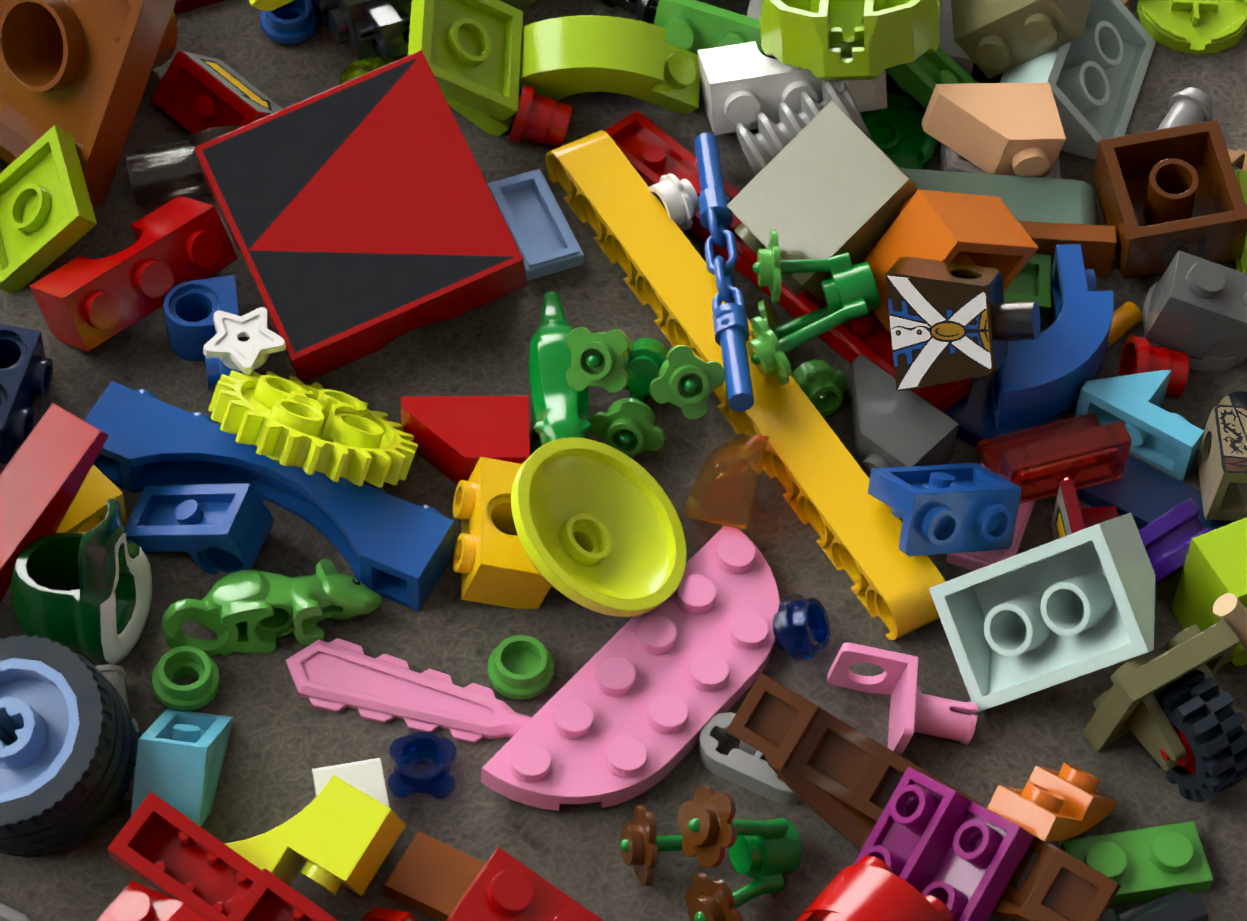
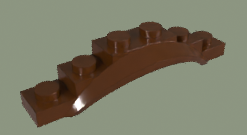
(852, 778)

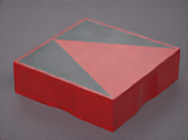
(361, 216)

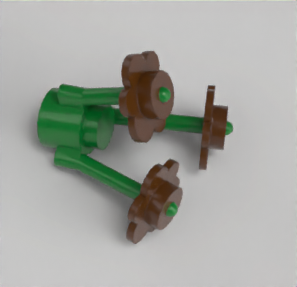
(707, 827)

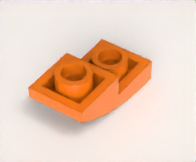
(1054, 803)

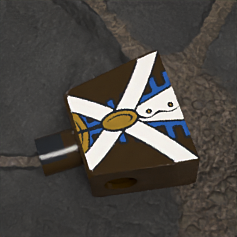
(951, 321)

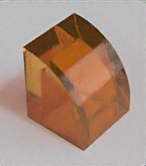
(729, 483)

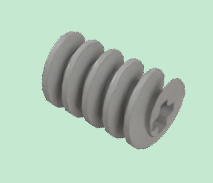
(774, 137)

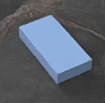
(536, 224)

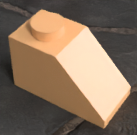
(998, 125)

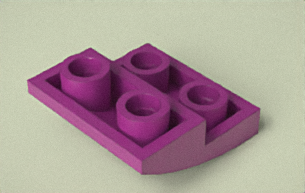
(947, 846)

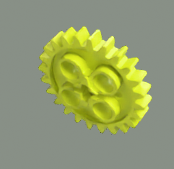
(312, 428)

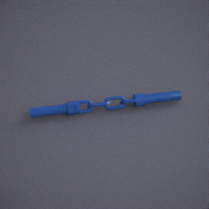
(729, 319)

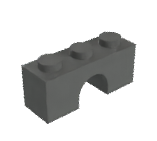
(1197, 306)

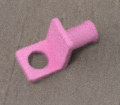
(908, 706)

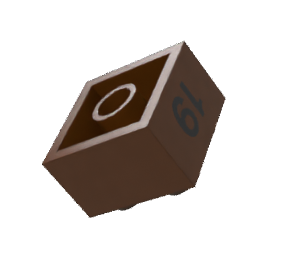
(1170, 195)

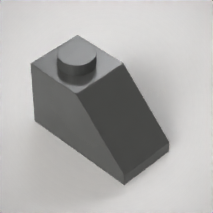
(894, 425)

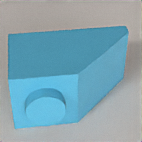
(182, 761)

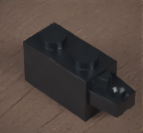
(367, 26)

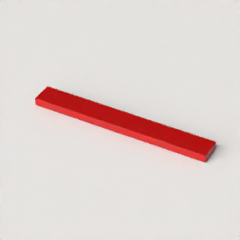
(658, 154)

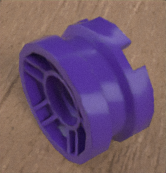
(1169, 538)

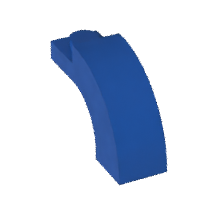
(1048, 373)

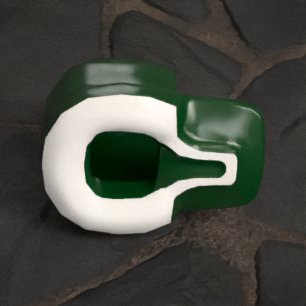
(85, 590)

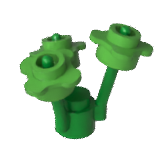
(644, 370)

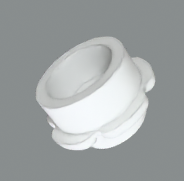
(677, 198)

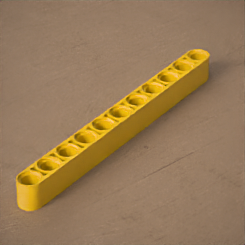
(802, 449)

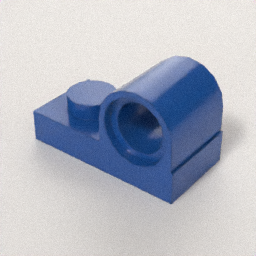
(190, 320)
(214, 523)

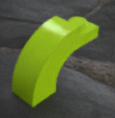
(608, 56)

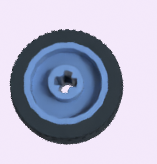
(61, 747)

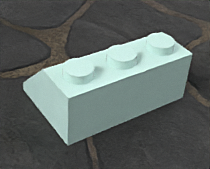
(1094, 76)
(1050, 612)

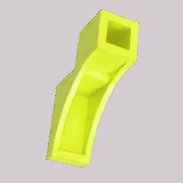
(337, 836)

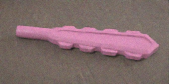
(385, 688)

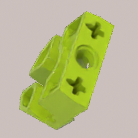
(873, 31)

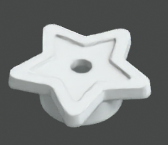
(243, 355)

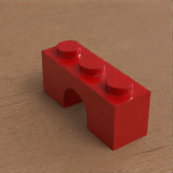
(103, 296)

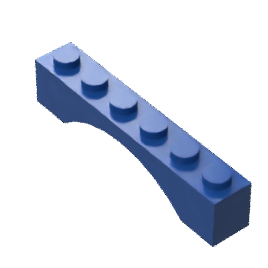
(384, 539)

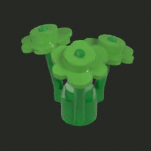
(847, 296)

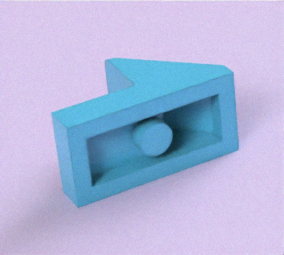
(1156, 434)

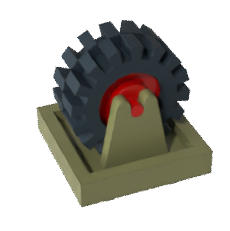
(1179, 712)

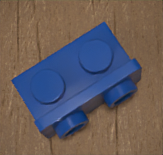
(948, 507)

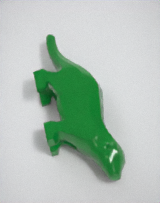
(555, 406)

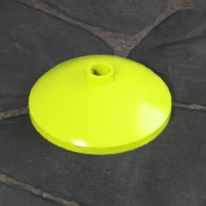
(598, 527)

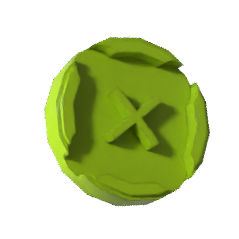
(1194, 24)

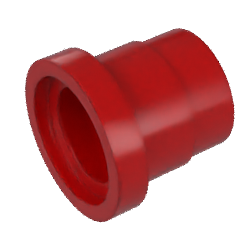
(540, 119)
(1141, 357)

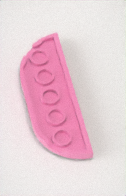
(649, 687)

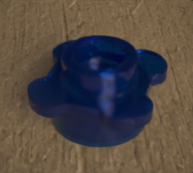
(418, 749)

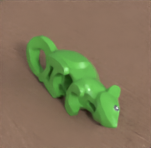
(258, 606)

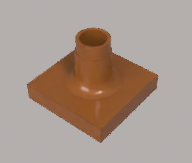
(80, 71)

